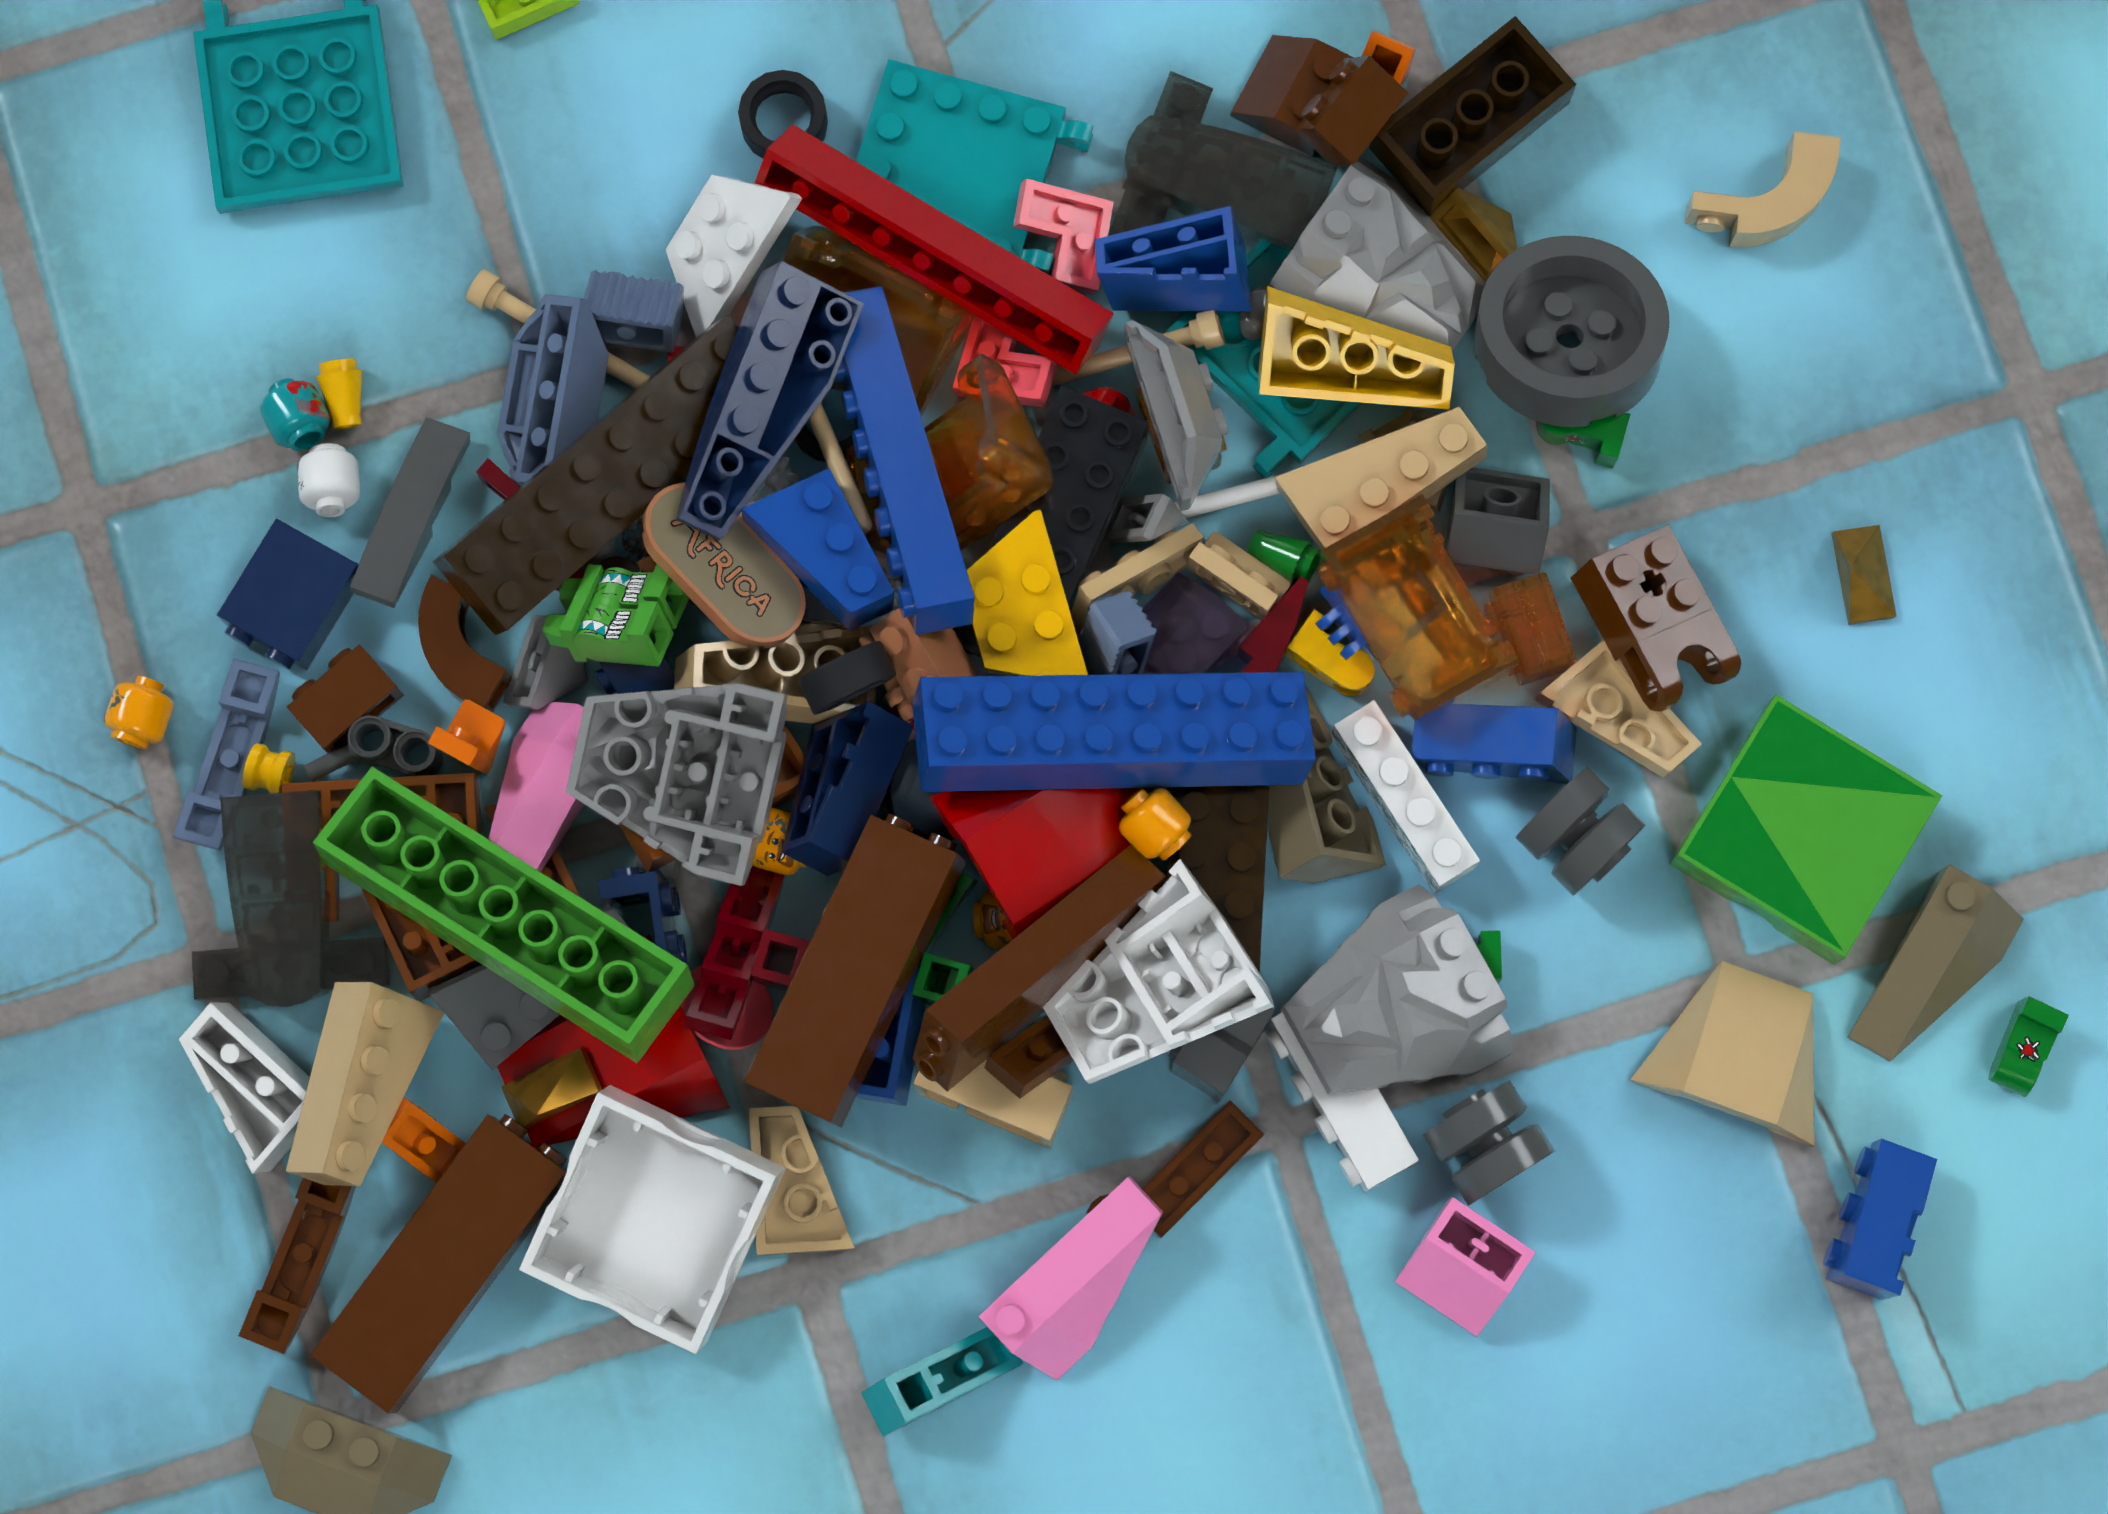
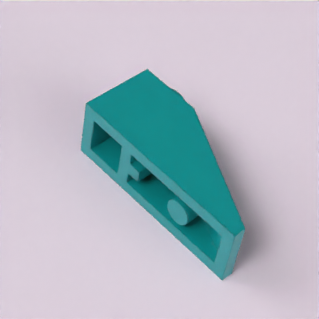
(938, 1380)

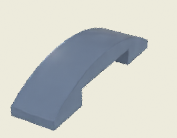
(242, 722)

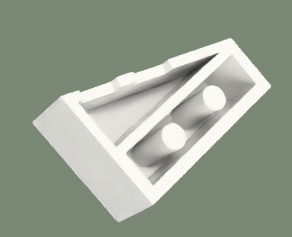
(249, 1080)

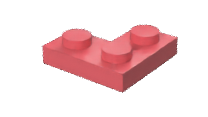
(1072, 220)
(1028, 373)

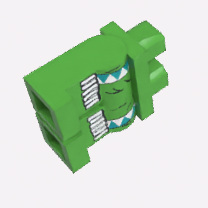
(616, 615)

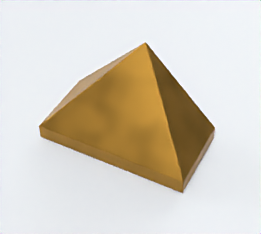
(1477, 230)
(1863, 574)
(552, 1088)

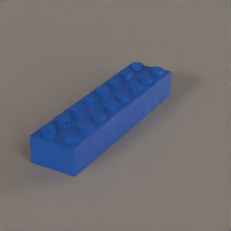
(1112, 731)

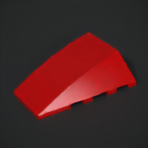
(1035, 842)
(668, 1075)

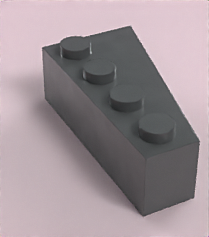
(493, 1011)

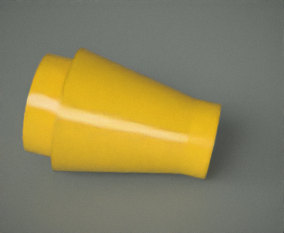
(342, 391)

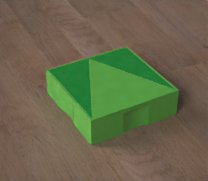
(1806, 829)

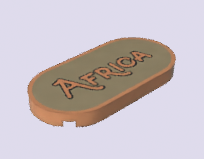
(730, 580)

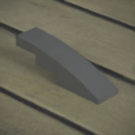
(409, 513)

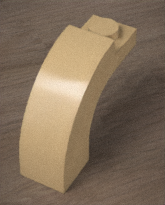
(1773, 215)

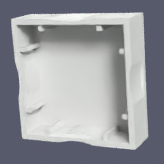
(652, 1218)

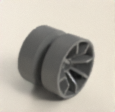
(1571, 822)
(1481, 1131)

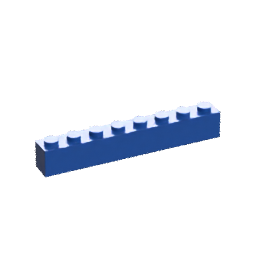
(902, 473)

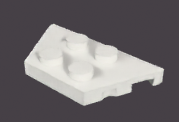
(725, 244)

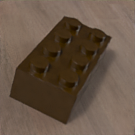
(1472, 115)
(1228, 854)

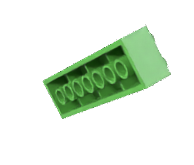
(505, 914)

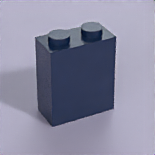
(289, 596)

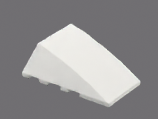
(1157, 983)

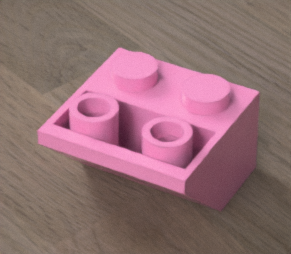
(1464, 1266)

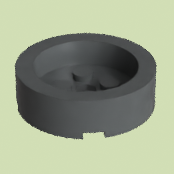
(1561, 289)

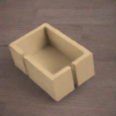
(1031, 1117)

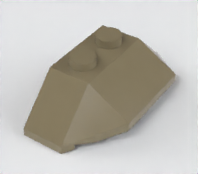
(340, 1462)

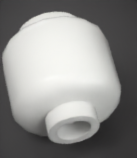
(328, 479)

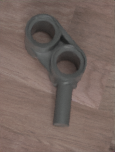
(392, 753)

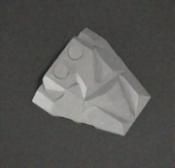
(1382, 260)
(685, 770)
(1401, 1001)

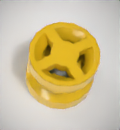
(268, 769)

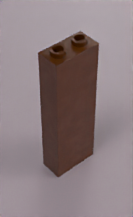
(857, 968)
(1029, 970)
(442, 1263)

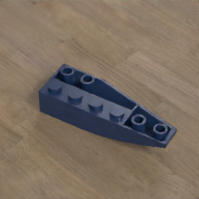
(766, 391)

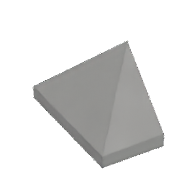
(1144, 519)
(542, 671)

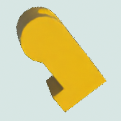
(1323, 660)

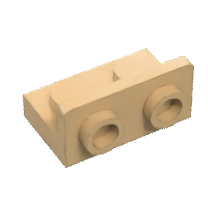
(1237, 575)

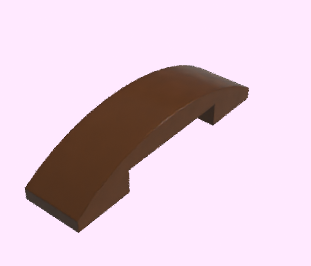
(298, 1265)

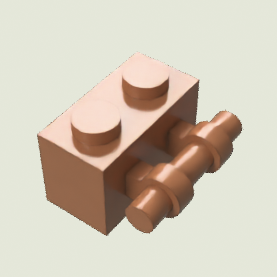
(915, 657)

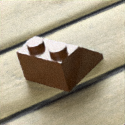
(1283, 83)

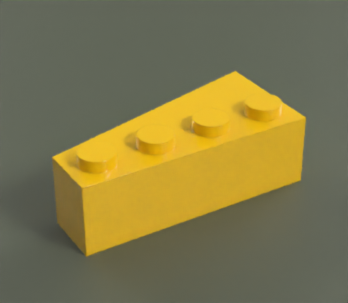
(1345, 357)

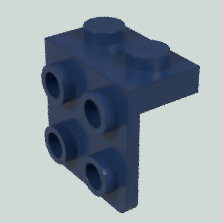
(632, 887)

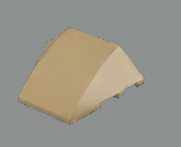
(1742, 1051)

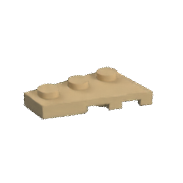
(1137, 571)
(1606, 704)
(803, 1209)

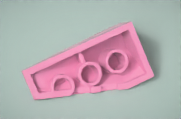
(533, 798)
(1066, 1296)

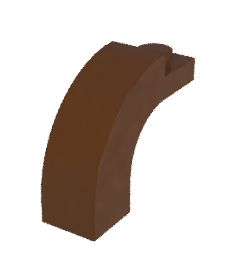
(448, 652)

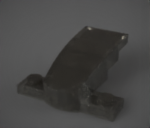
(1204, 168)
(281, 910)

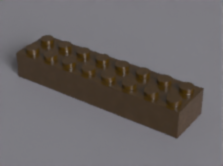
(589, 488)

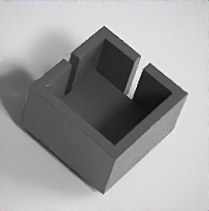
(1216, 1058)

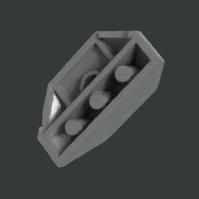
(1178, 407)

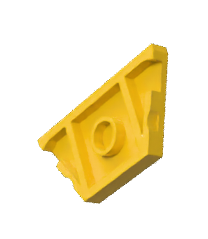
(1022, 607)

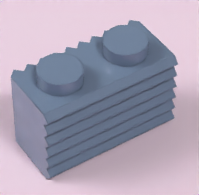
(636, 310)
(1116, 636)

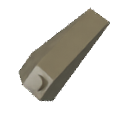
(1317, 825)
(1943, 953)

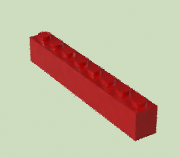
(935, 249)

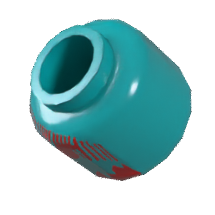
(295, 414)

